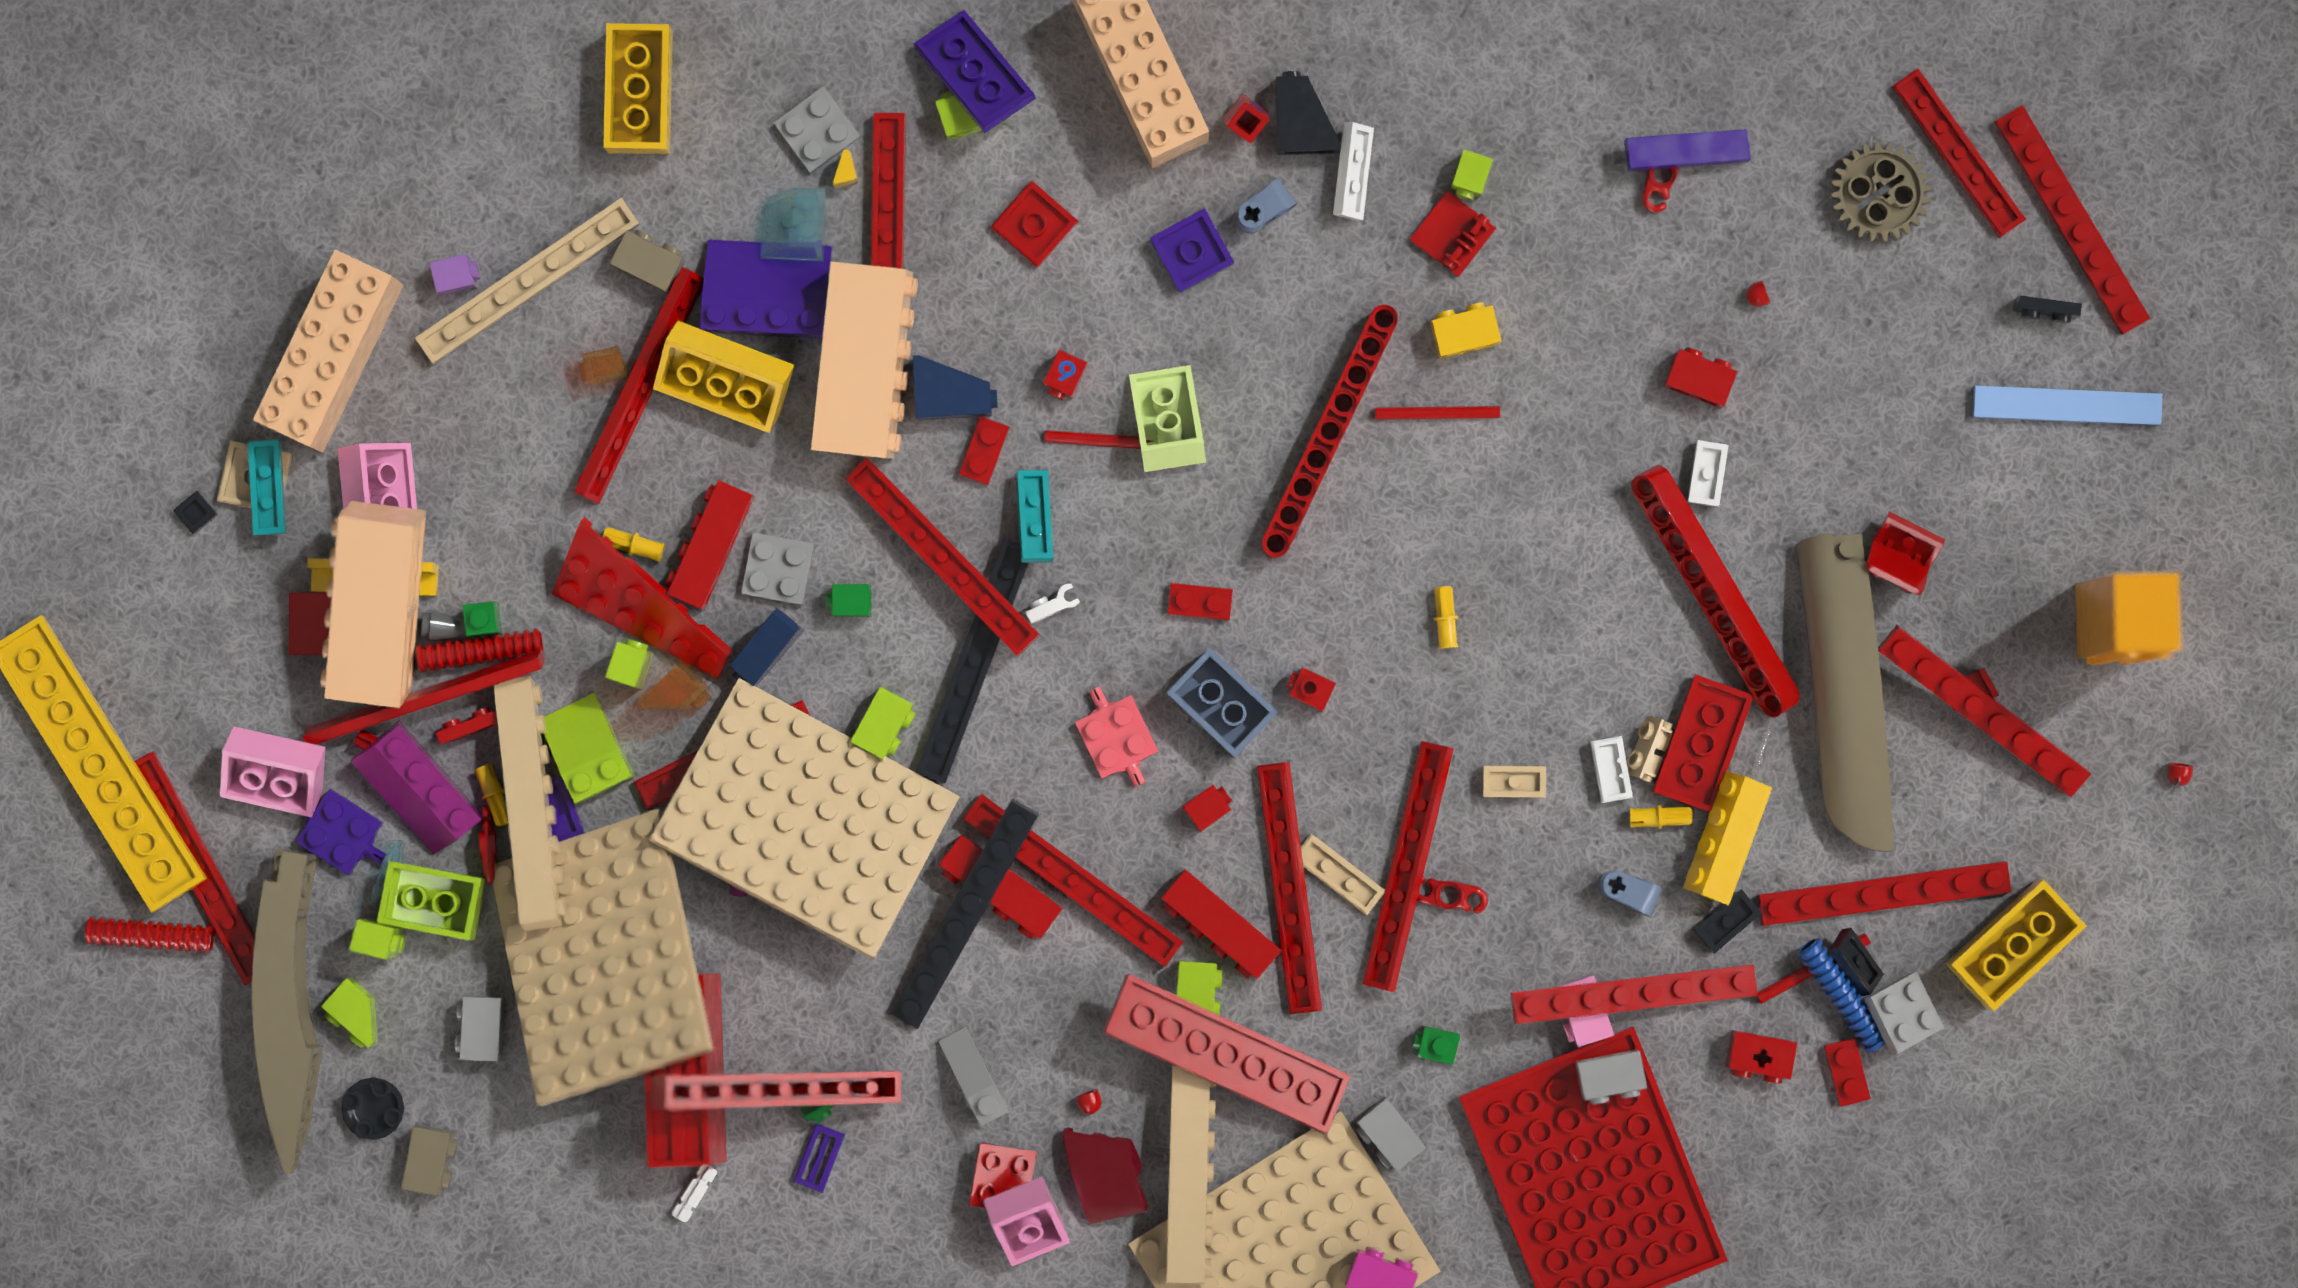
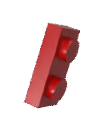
(984, 450)
(1200, 601)
(456, 730)
(1847, 1072)

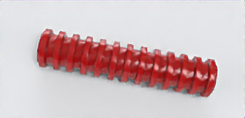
(477, 650)
(149, 934)

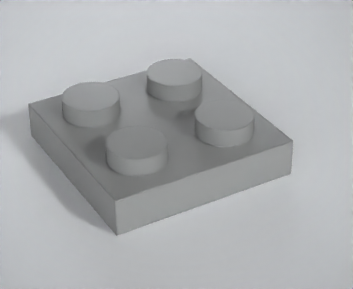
(817, 130)
(777, 568)
(1903, 1013)

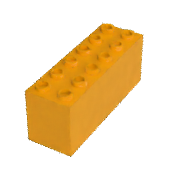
(2128, 618)

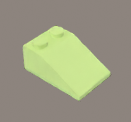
(1169, 416)

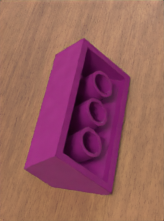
(417, 788)

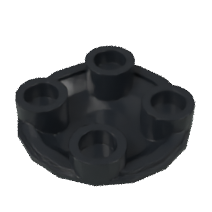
(372, 1108)

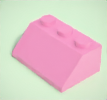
(377, 474)

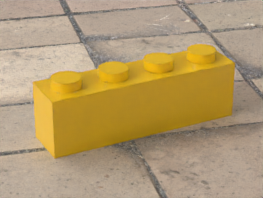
(1727, 837)

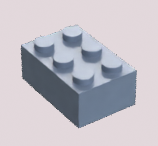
(1222, 702)

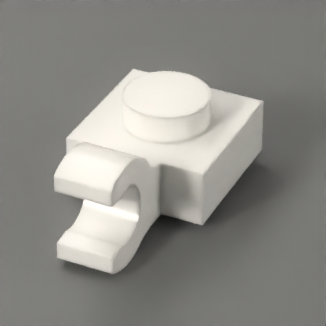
(1043, 608)

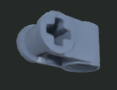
(1269, 204)
(1634, 892)

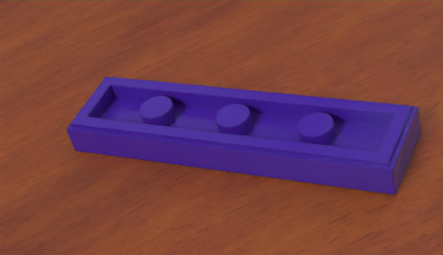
(1687, 149)

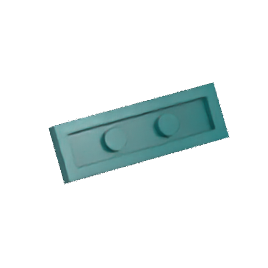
(266, 487)
(1034, 516)

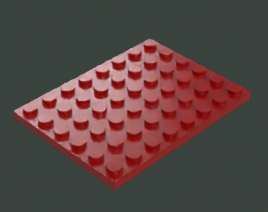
(1590, 1186)

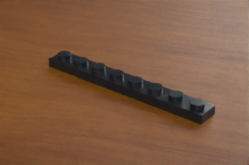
(970, 672)
(965, 913)

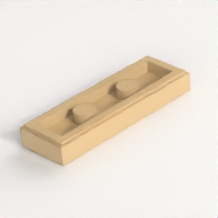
(1340, 875)

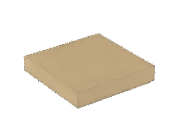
(235, 478)

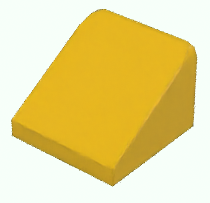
(846, 171)

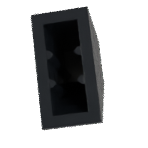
(1301, 119)

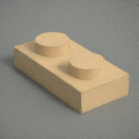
(1514, 781)

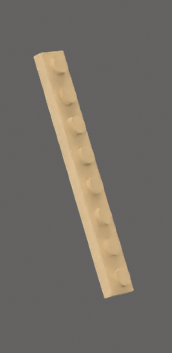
(527, 281)

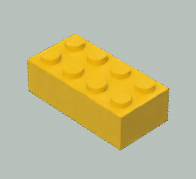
(638, 88)
(723, 376)
(2015, 944)

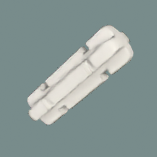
(694, 1193)

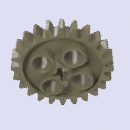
(1864, 169)

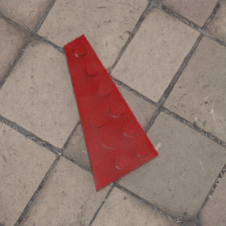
(627, 597)

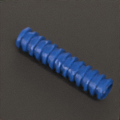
(1842, 994)

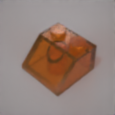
(678, 691)

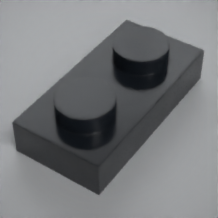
(2059, 310)
(1727, 921)
(1856, 961)

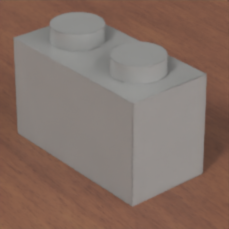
(480, 1028)
(1611, 1076)
(1390, 1134)

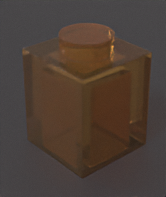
(603, 366)

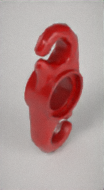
(1652, 186)
(487, 845)
(1464, 891)

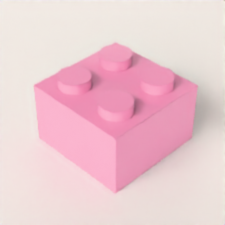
(1026, 1221)

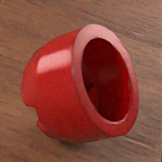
(1757, 294)
(2179, 771)
(1089, 1102)

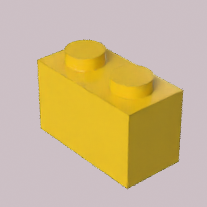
(1465, 331)

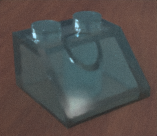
(795, 225)

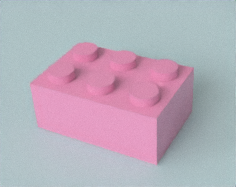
(272, 771)

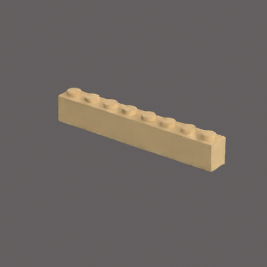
(528, 804)
(1189, 1178)

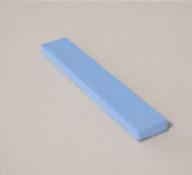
(2067, 405)

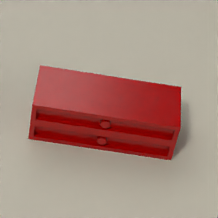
(691, 1134)

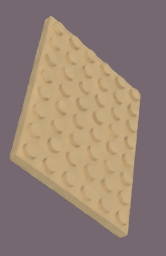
(804, 819)
(619, 976)
(1298, 1219)

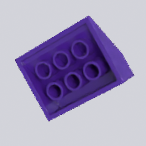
(763, 295)

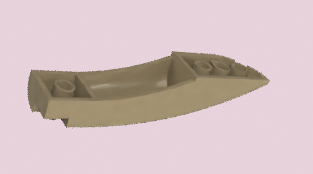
(1847, 688)
(281, 1013)

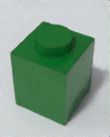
(850, 600)
(482, 619)

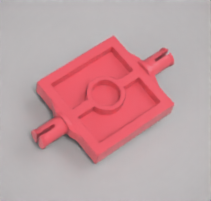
(1117, 736)

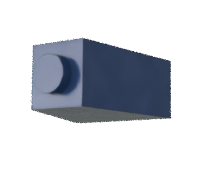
(949, 393)
(766, 647)

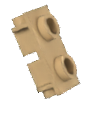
(1653, 735)

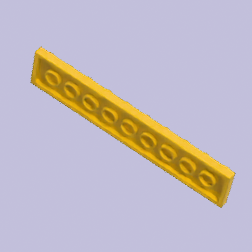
(98, 764)

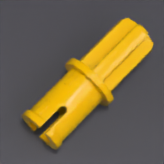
(635, 544)
(1445, 617)
(492, 793)
(1660, 816)

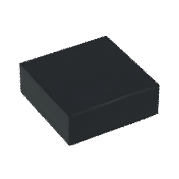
(195, 512)

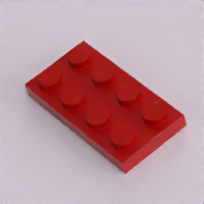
(1703, 743)

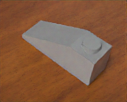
(974, 1076)

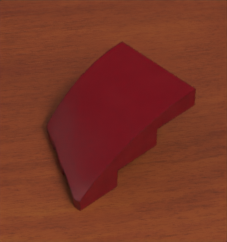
(1105, 1175)

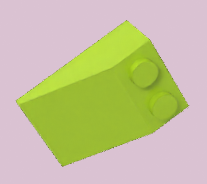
(586, 749)
(432, 900)

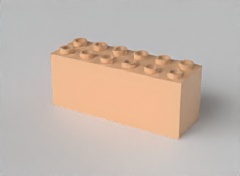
(1144, 77)
(328, 351)
(863, 360)
(373, 604)

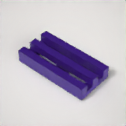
(828, 1133)

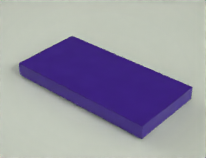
(974, 71)

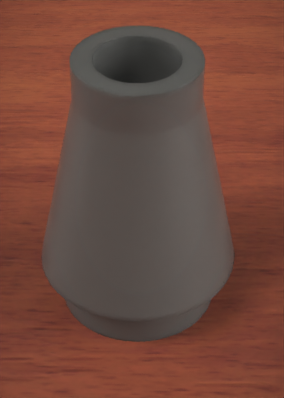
(442, 626)

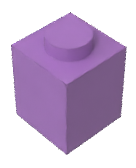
(454, 274)

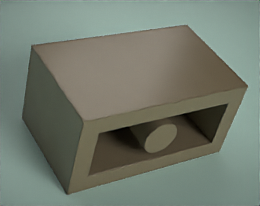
(648, 261)
(429, 1160)

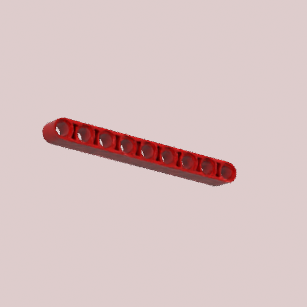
(1330, 416)
(1715, 591)

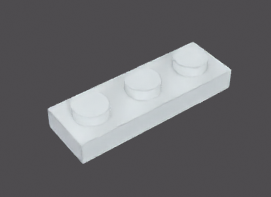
(1353, 171)

